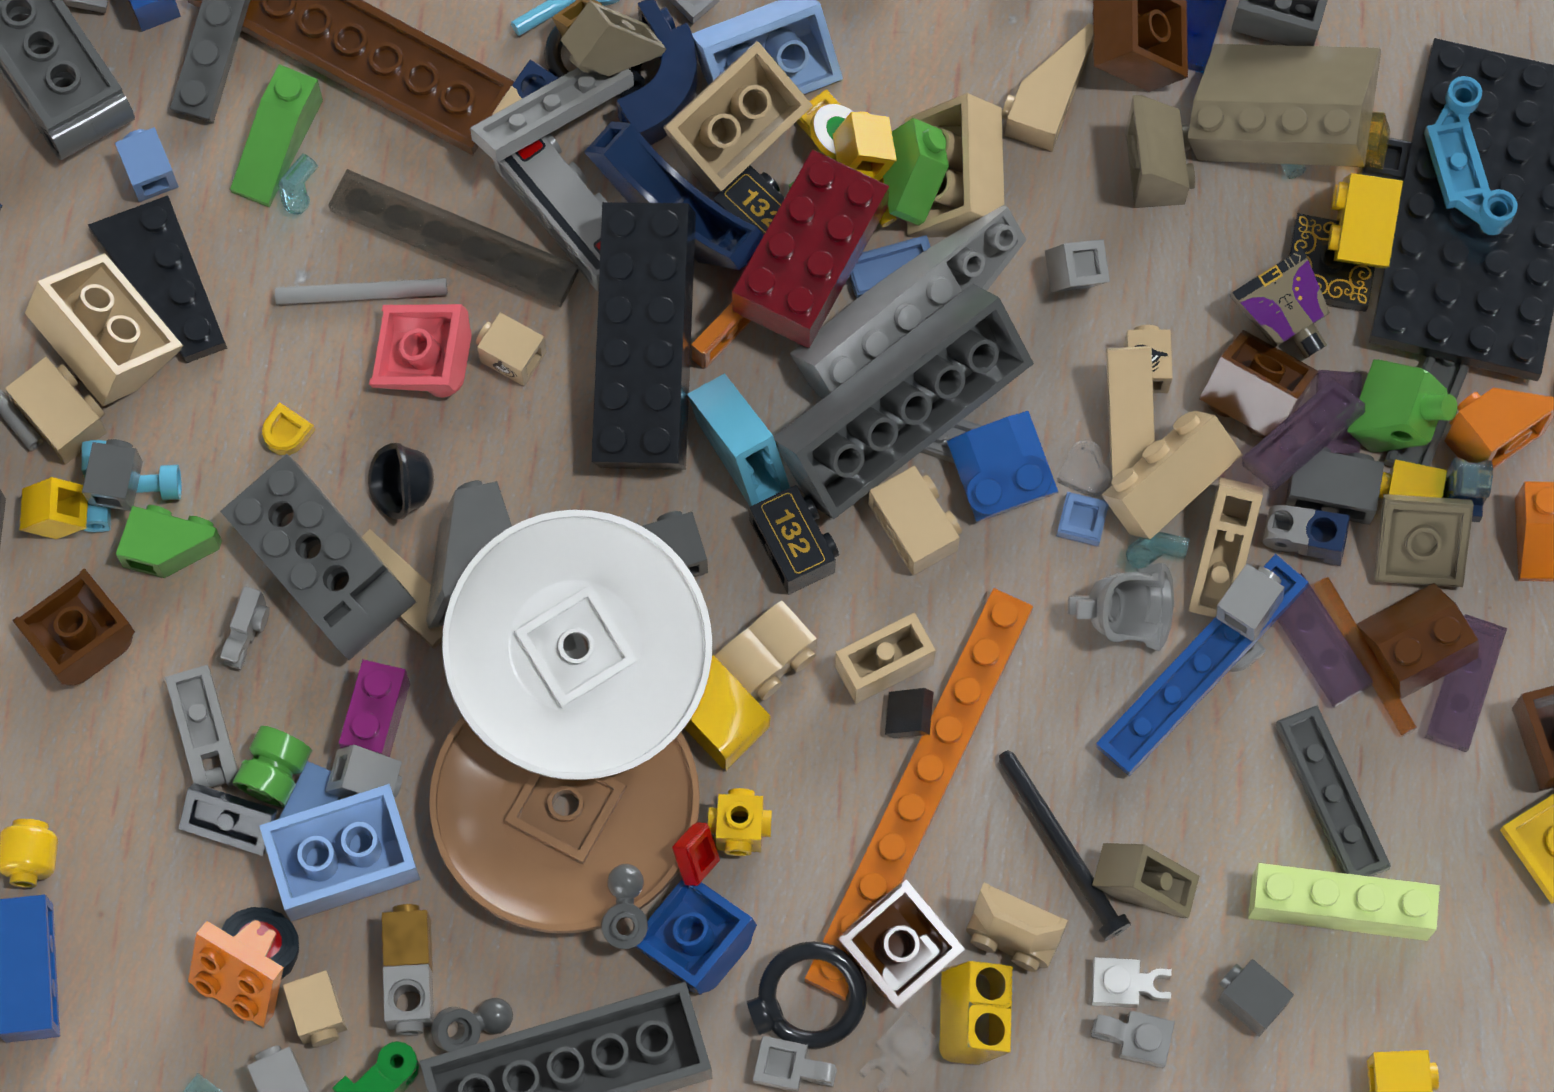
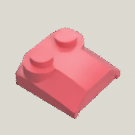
(422, 348)

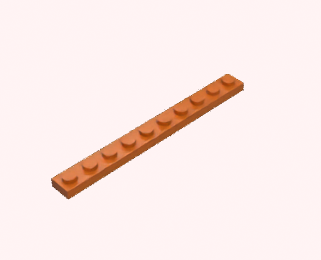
(928, 773)

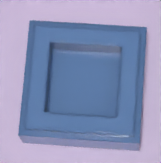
(1082, 519)

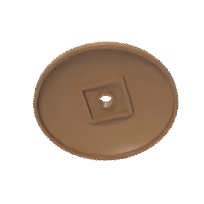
(550, 868)

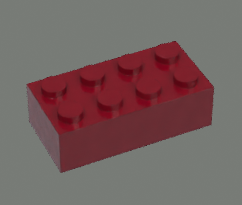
(810, 248)

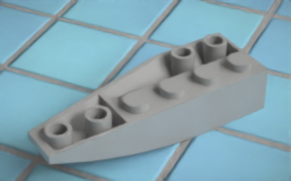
(908, 298)

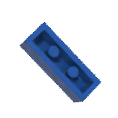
(28, 970)

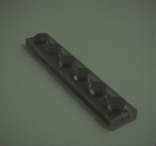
(454, 238)

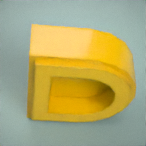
(286, 431)

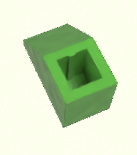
(163, 543)

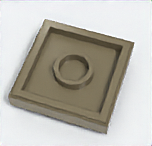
(1423, 540)

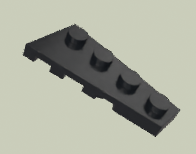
(157, 262)

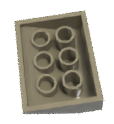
(1285, 104)

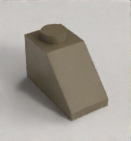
(609, 41)
(1145, 879)

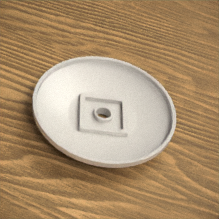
(641, 629)

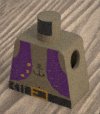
(1286, 304)

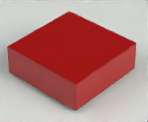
(696, 853)

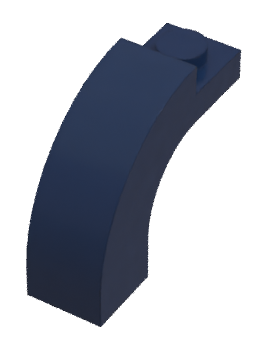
(674, 83)

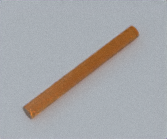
(1366, 656)

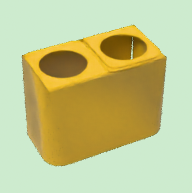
(727, 717)
(958, 1030)

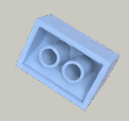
(787, 29)
(339, 852)

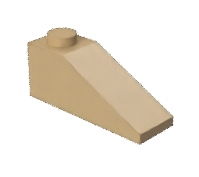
(1046, 94)
(1225, 543)

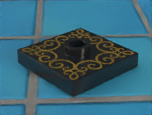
(1340, 282)

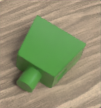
(1400, 407)

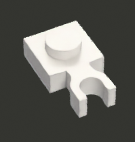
(1120, 983)

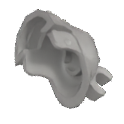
(1130, 605)

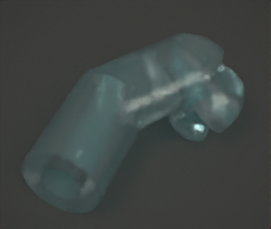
(292, 185)
(1145, 551)

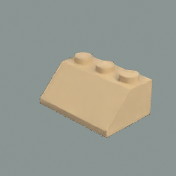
(736, 118)
(975, 169)
(102, 328)

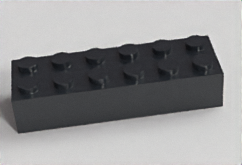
(644, 336)

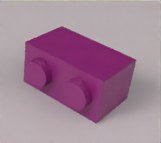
(375, 707)

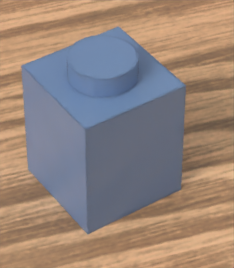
(146, 163)

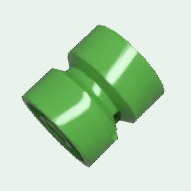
(272, 766)

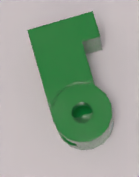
(393, 1072)

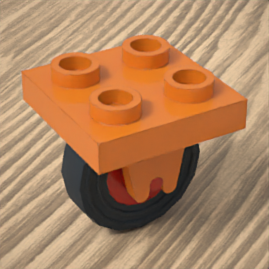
(245, 961)

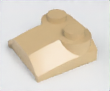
(1015, 928)

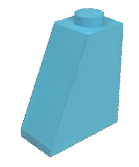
(739, 439)

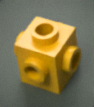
(739, 838)

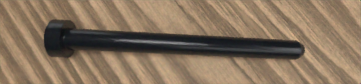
(1112, 923)

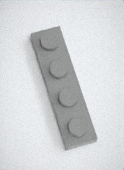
(546, 110)

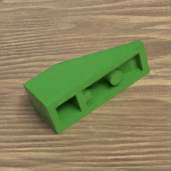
(276, 134)

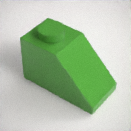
(918, 170)

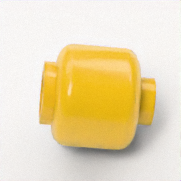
(27, 852)

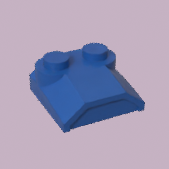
(1002, 466)
(697, 936)

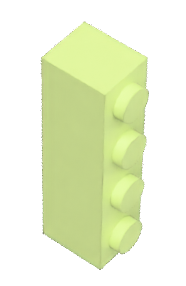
(1344, 901)

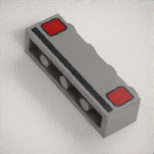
(558, 201)

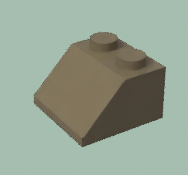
(1157, 154)

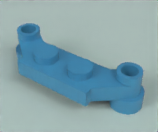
(1459, 163)

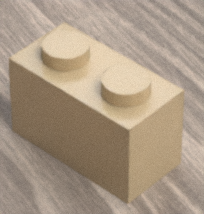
(56, 409)
(915, 519)
(885, 658)

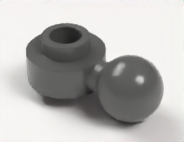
(625, 884)
(492, 1016)

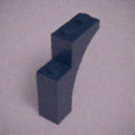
(647, 178)

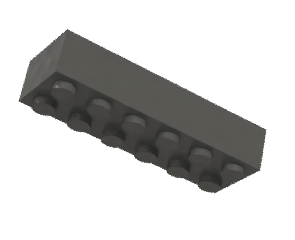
(920, 381)
(618, 1047)

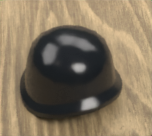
(400, 480)

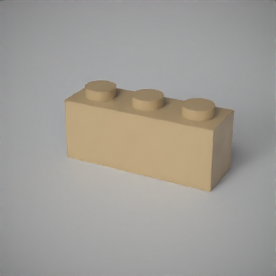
(1171, 474)

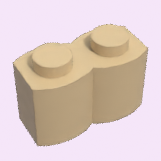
(768, 651)

